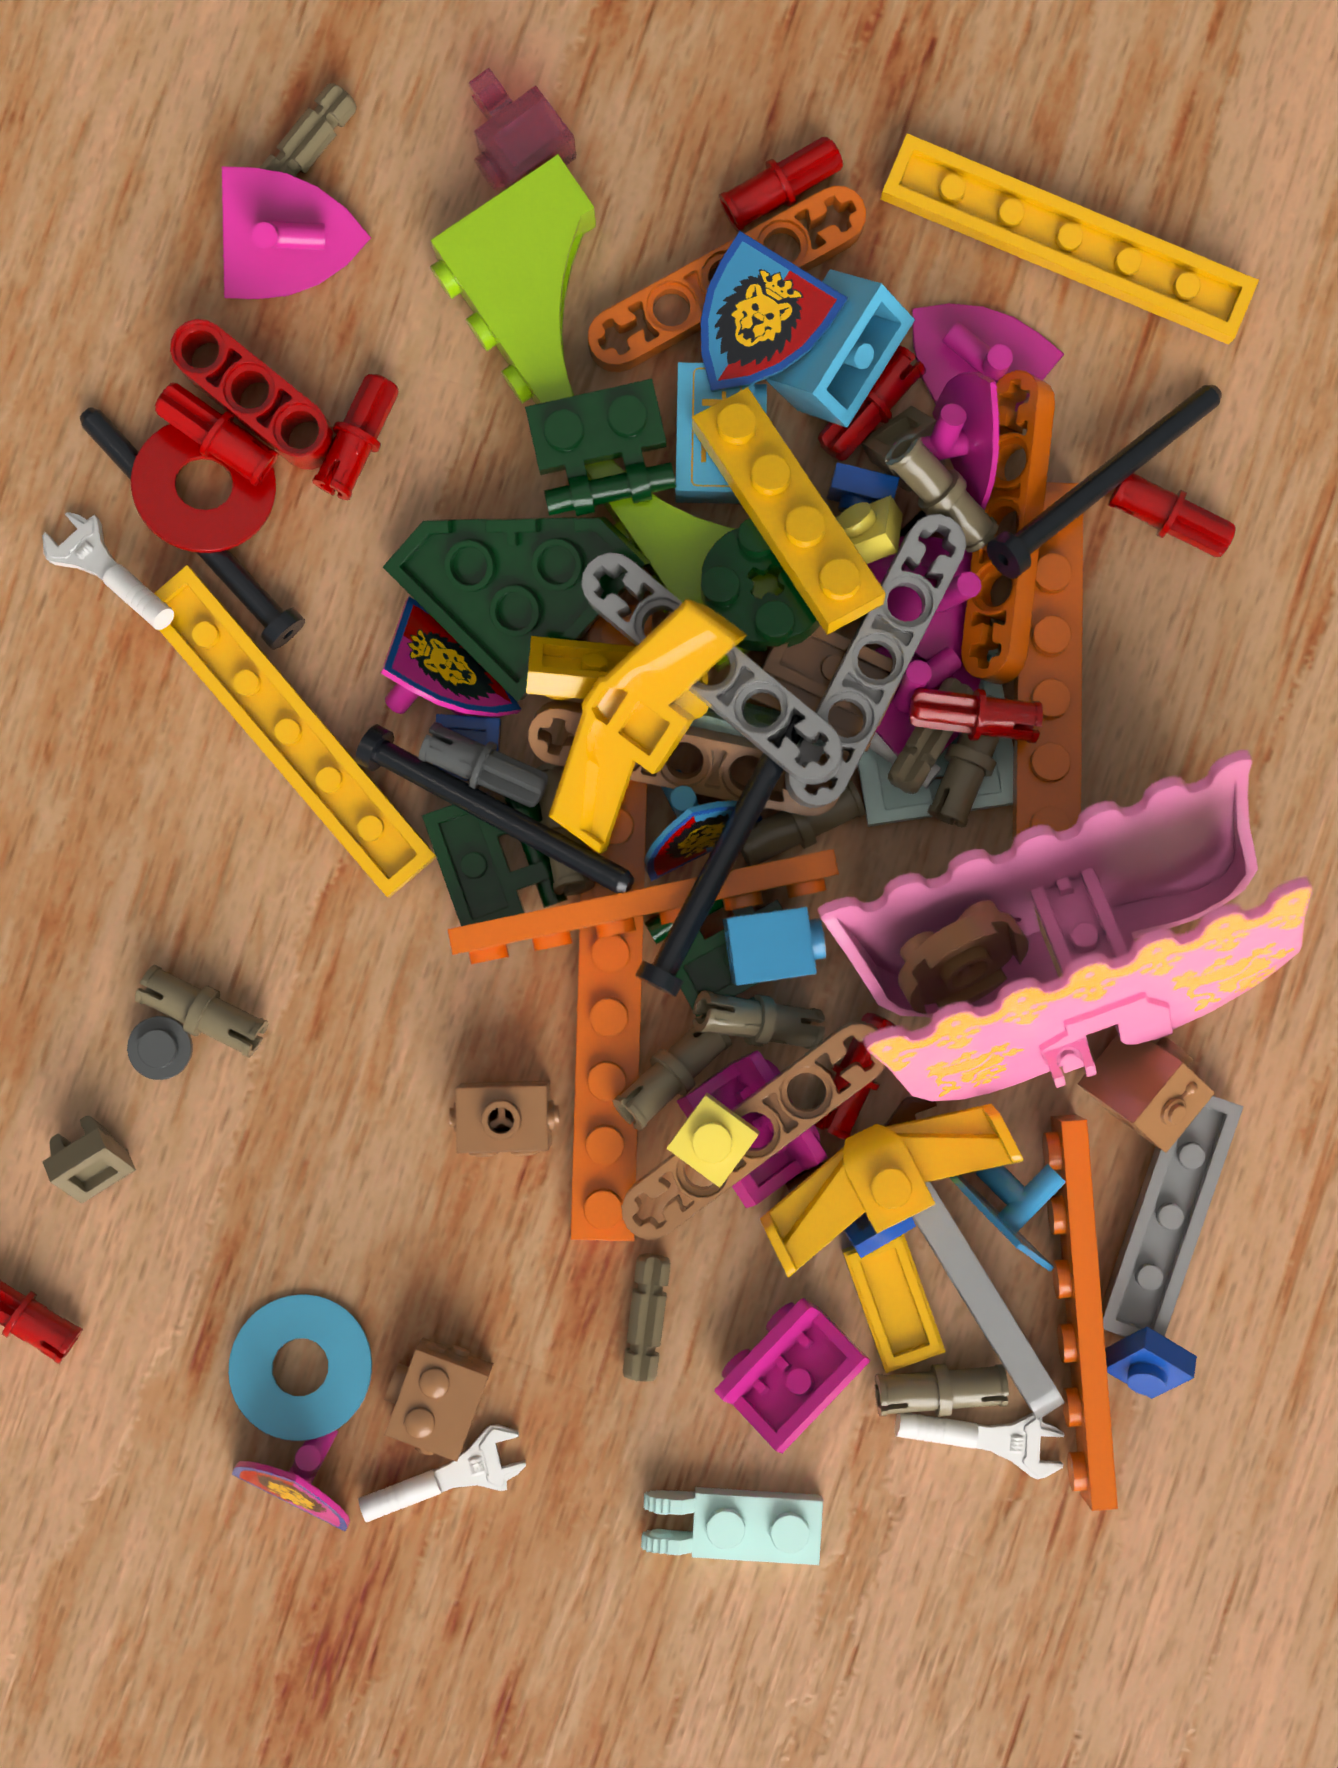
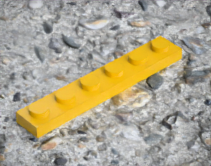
(1069, 239)
(292, 734)

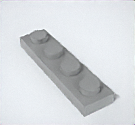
(1168, 1223)

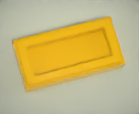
(894, 1304)

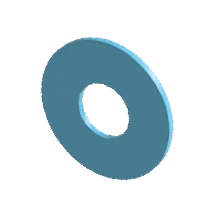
(343, 1388)

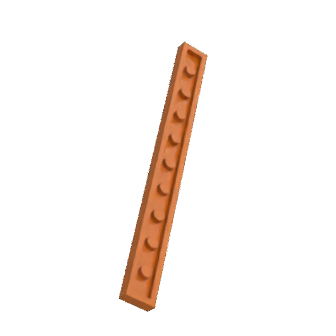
(609, 1028)

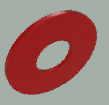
(180, 524)

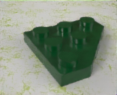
(508, 582)

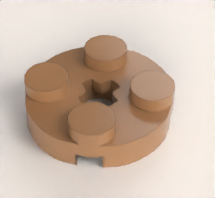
(961, 959)

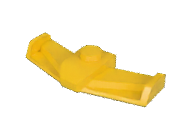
(635, 718)
(885, 1176)

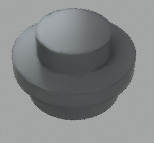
(159, 1048)

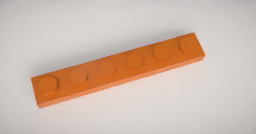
(1050, 770)
(616, 912)
(1082, 1338)

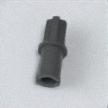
(483, 765)

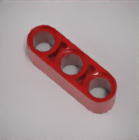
(234, 372)

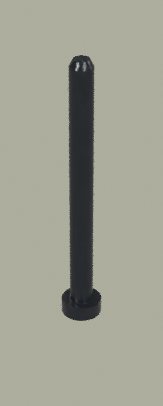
(1012, 552)
(278, 624)
(378, 750)
(714, 873)

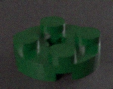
(729, 591)

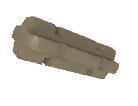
(312, 132)
(922, 749)
(646, 1317)

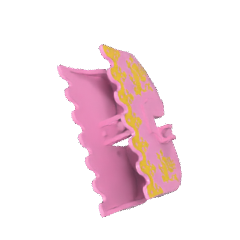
(1095, 893)

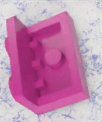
(730, 1088)
(791, 1373)

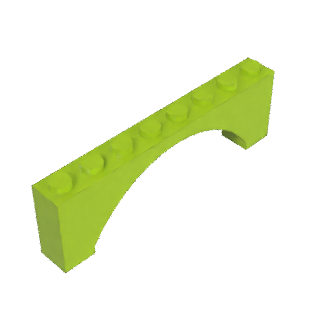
(514, 274)

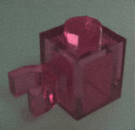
(517, 133)

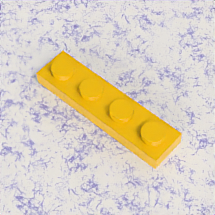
(788, 511)

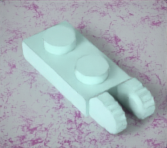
(739, 1525)

